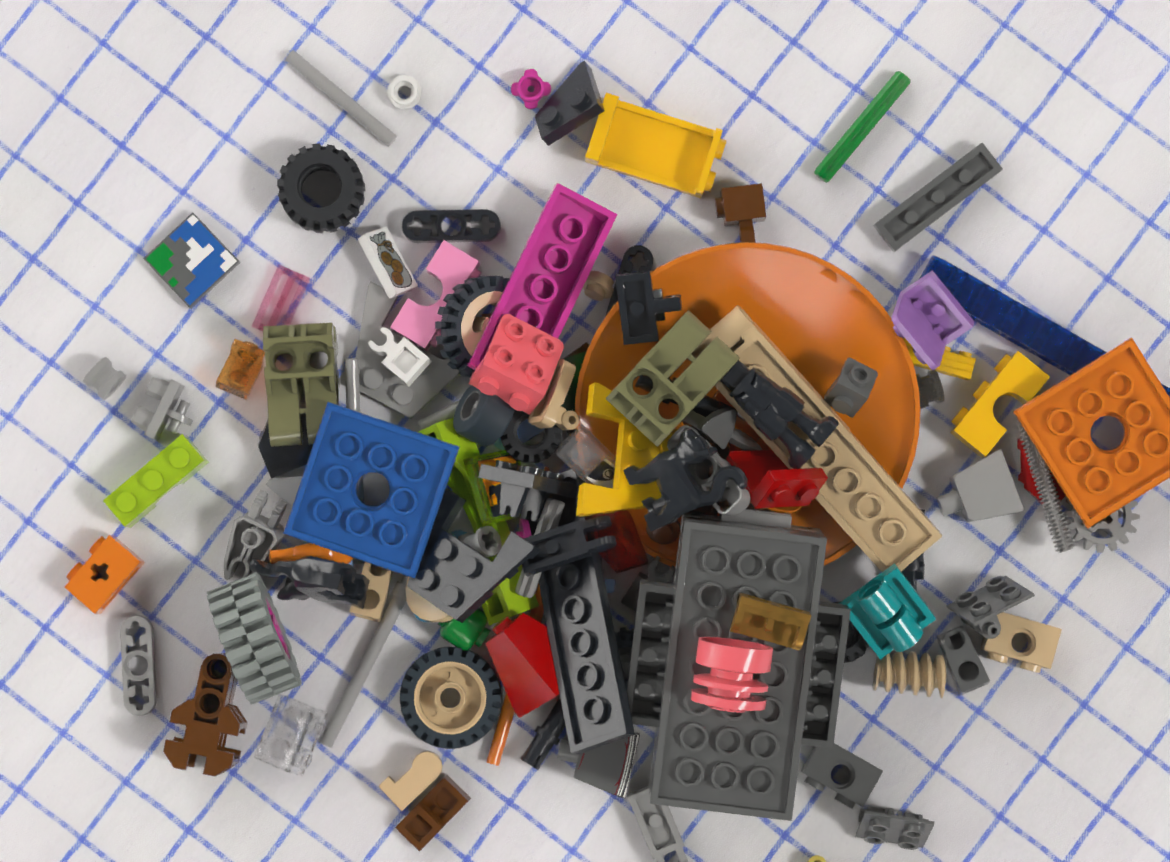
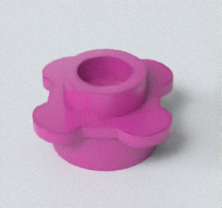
(530, 79)

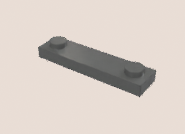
(938, 197)

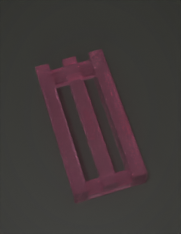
(293, 275)

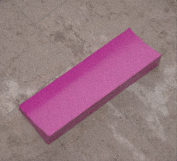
(552, 265)

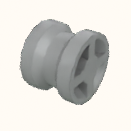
(104, 378)

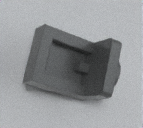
(851, 387)

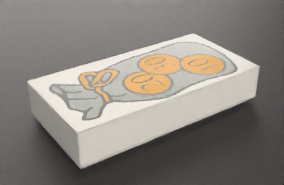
(387, 262)

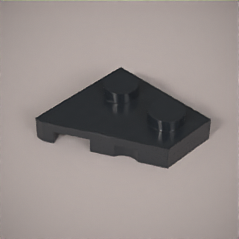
(570, 105)

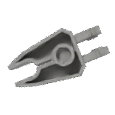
(254, 536)

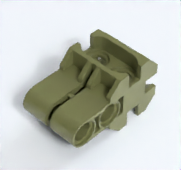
(660, 365)
(285, 386)

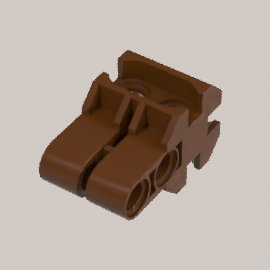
(206, 729)

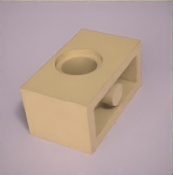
(1041, 642)

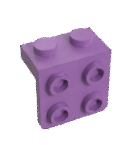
(929, 318)

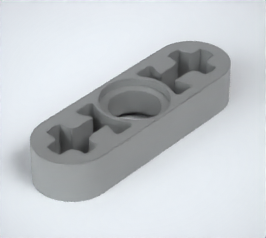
(129, 692)

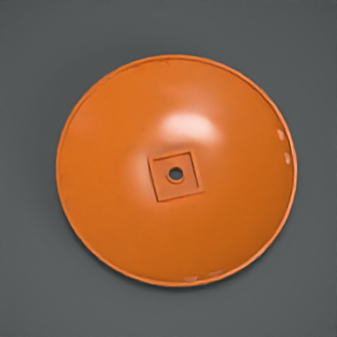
(813, 318)

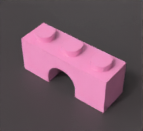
(417, 321)

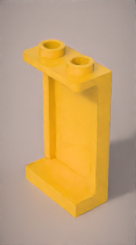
(655, 147)

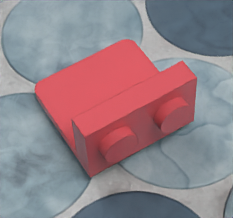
(518, 364)

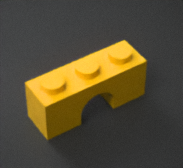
(1015, 378)

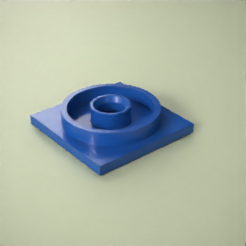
(327, 499)

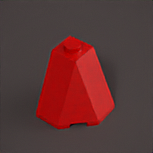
(524, 662)

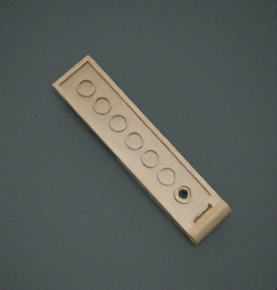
(857, 487)

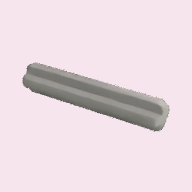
(548, 520)

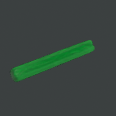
(862, 126)

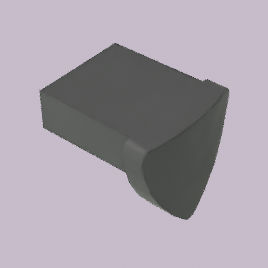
(715, 427)

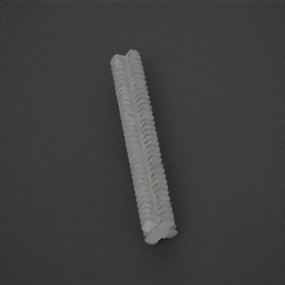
(1049, 496)

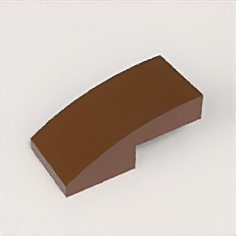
(433, 813)

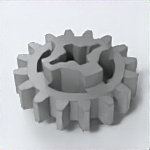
(1111, 527)

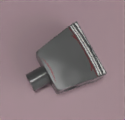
(605, 766)

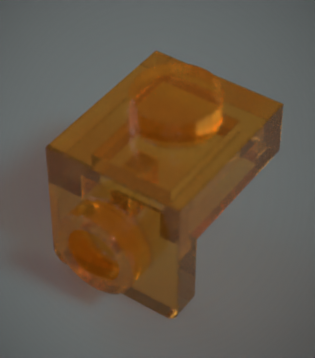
(241, 369)

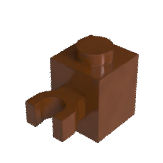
(742, 207)

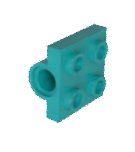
(889, 612)

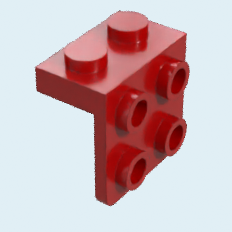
(773, 483)

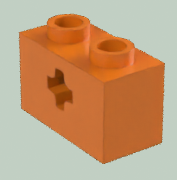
(122, 567)

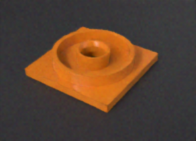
(1061, 424)

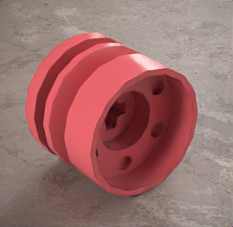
(731, 674)

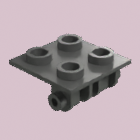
(982, 606)
(905, 831)

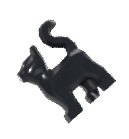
(676, 483)
(317, 579)

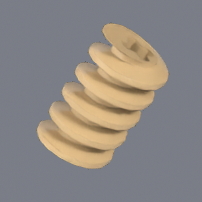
(911, 673)

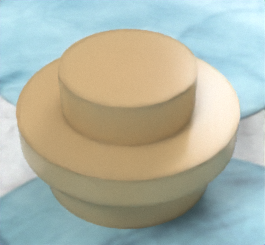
(598, 286)

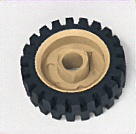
(423, 705)

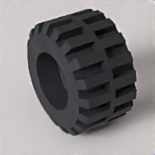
(308, 162)

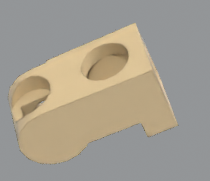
(376, 593)
(424, 771)

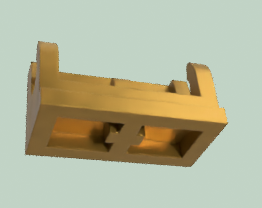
(770, 621)

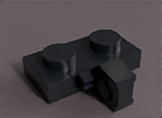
(642, 307)

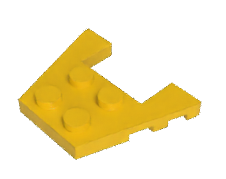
(631, 450)

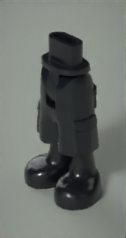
(773, 408)

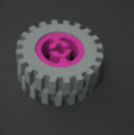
(253, 638)

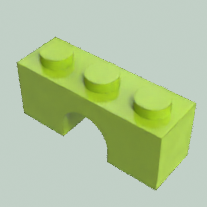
(154, 480)

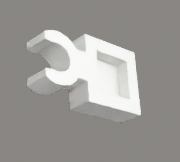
(402, 358)

